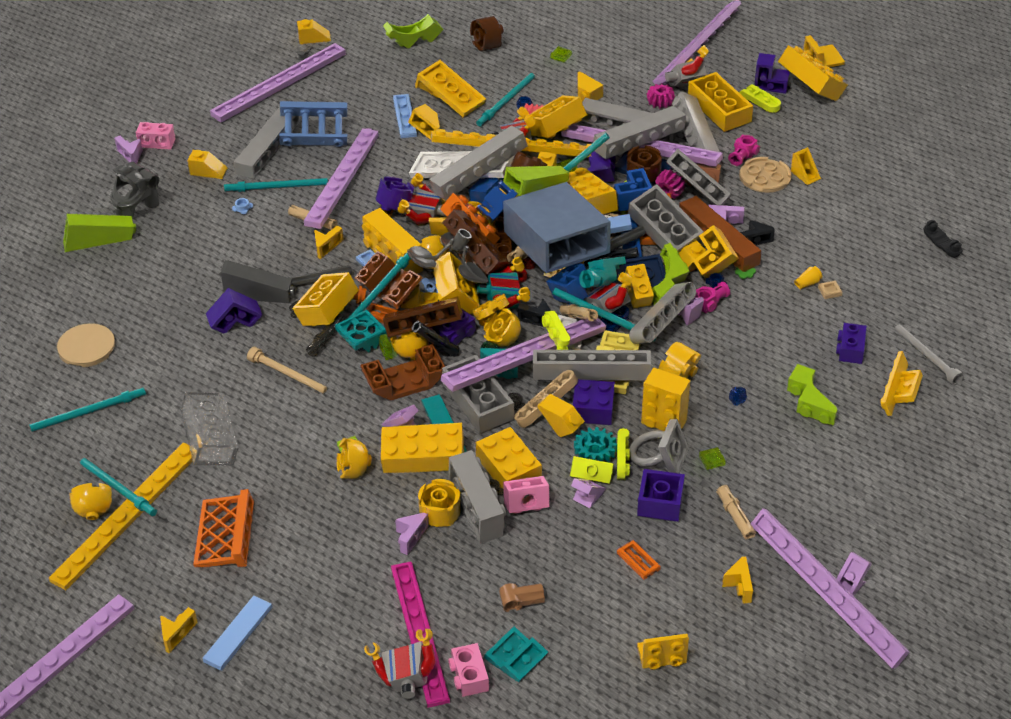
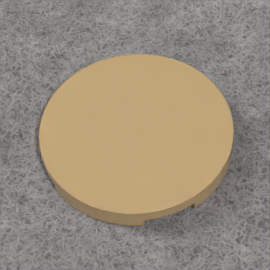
(765, 174)
(86, 345)

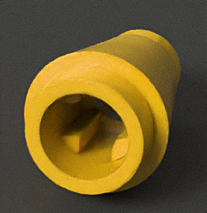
(808, 277)

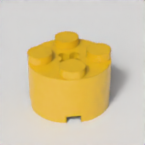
(680, 360)
(440, 502)

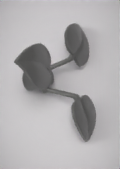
(458, 244)

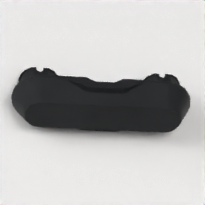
(940, 239)

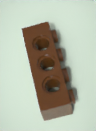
(479, 245)
(429, 315)

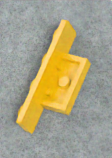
(901, 385)

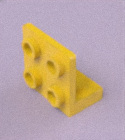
(827, 54)
(663, 651)

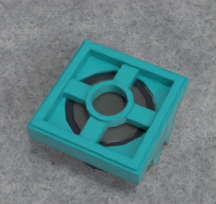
(360, 331)

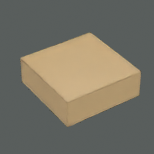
(830, 289)

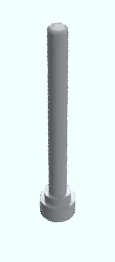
(951, 373)

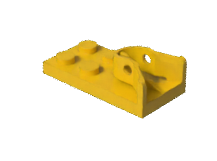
(450, 87)

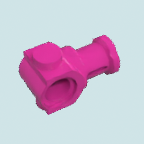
(745, 148)
(712, 295)

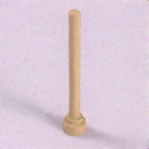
(256, 355)

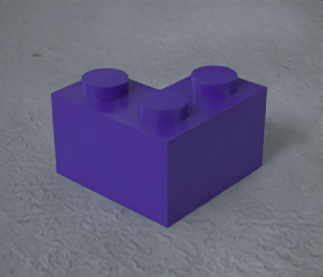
(768, 77)
(233, 308)

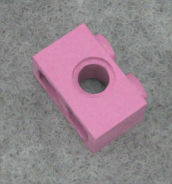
(516, 490)

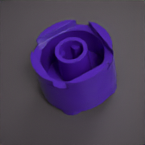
(392, 191)

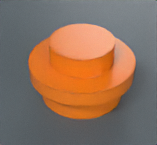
(360, 295)

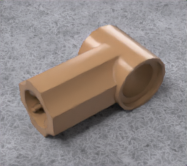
(516, 597)

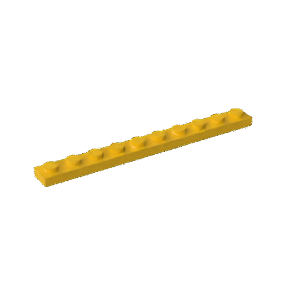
(476, 139)
(121, 519)

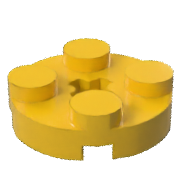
(490, 307)

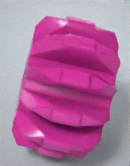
(660, 96)
(670, 183)

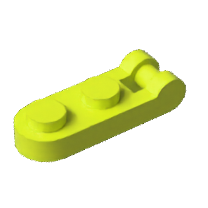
(761, 98)
(556, 330)
(623, 454)

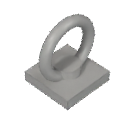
(672, 447)

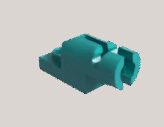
(601, 272)

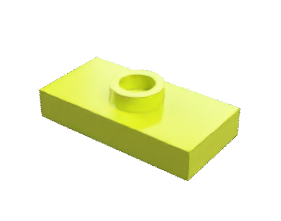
(591, 469)

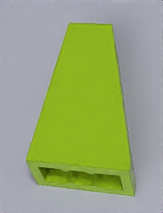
(534, 178)
(96, 230)

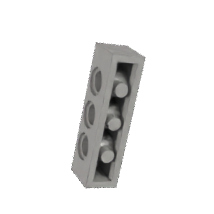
(698, 178)

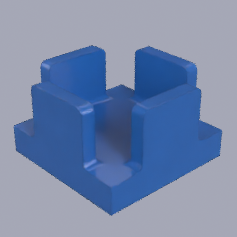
(494, 201)

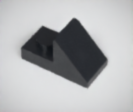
(759, 233)
(533, 314)

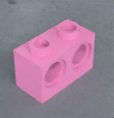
(156, 135)
(469, 670)

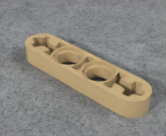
(560, 385)

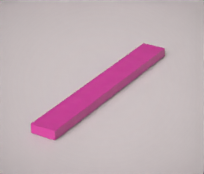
(416, 618)

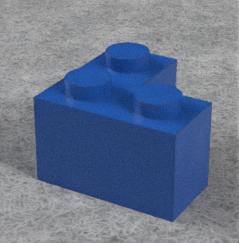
(636, 185)
(568, 281)

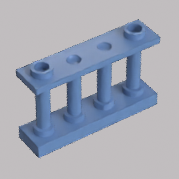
(307, 109)

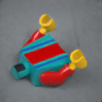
(506, 283)

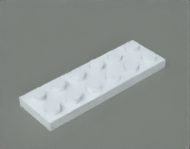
(432, 163)

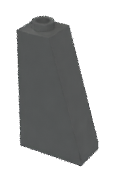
(256, 283)

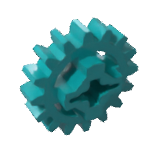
(595, 445)

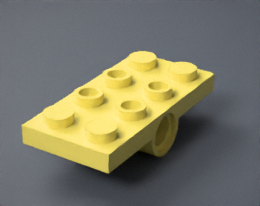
(617, 341)

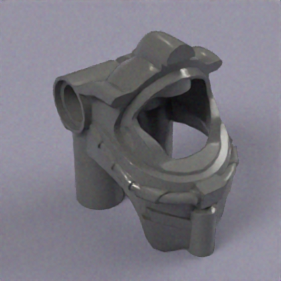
(143, 185)

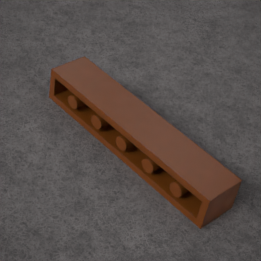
(705, 217)

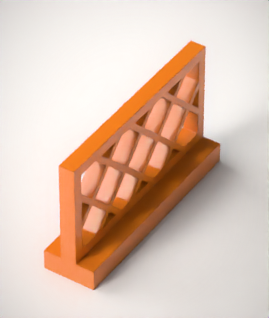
(239, 529)

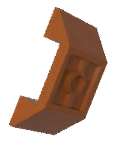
(397, 290)
(406, 377)

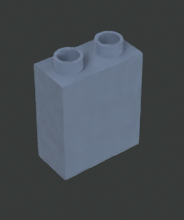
(556, 227)

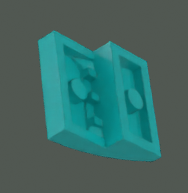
(516, 654)

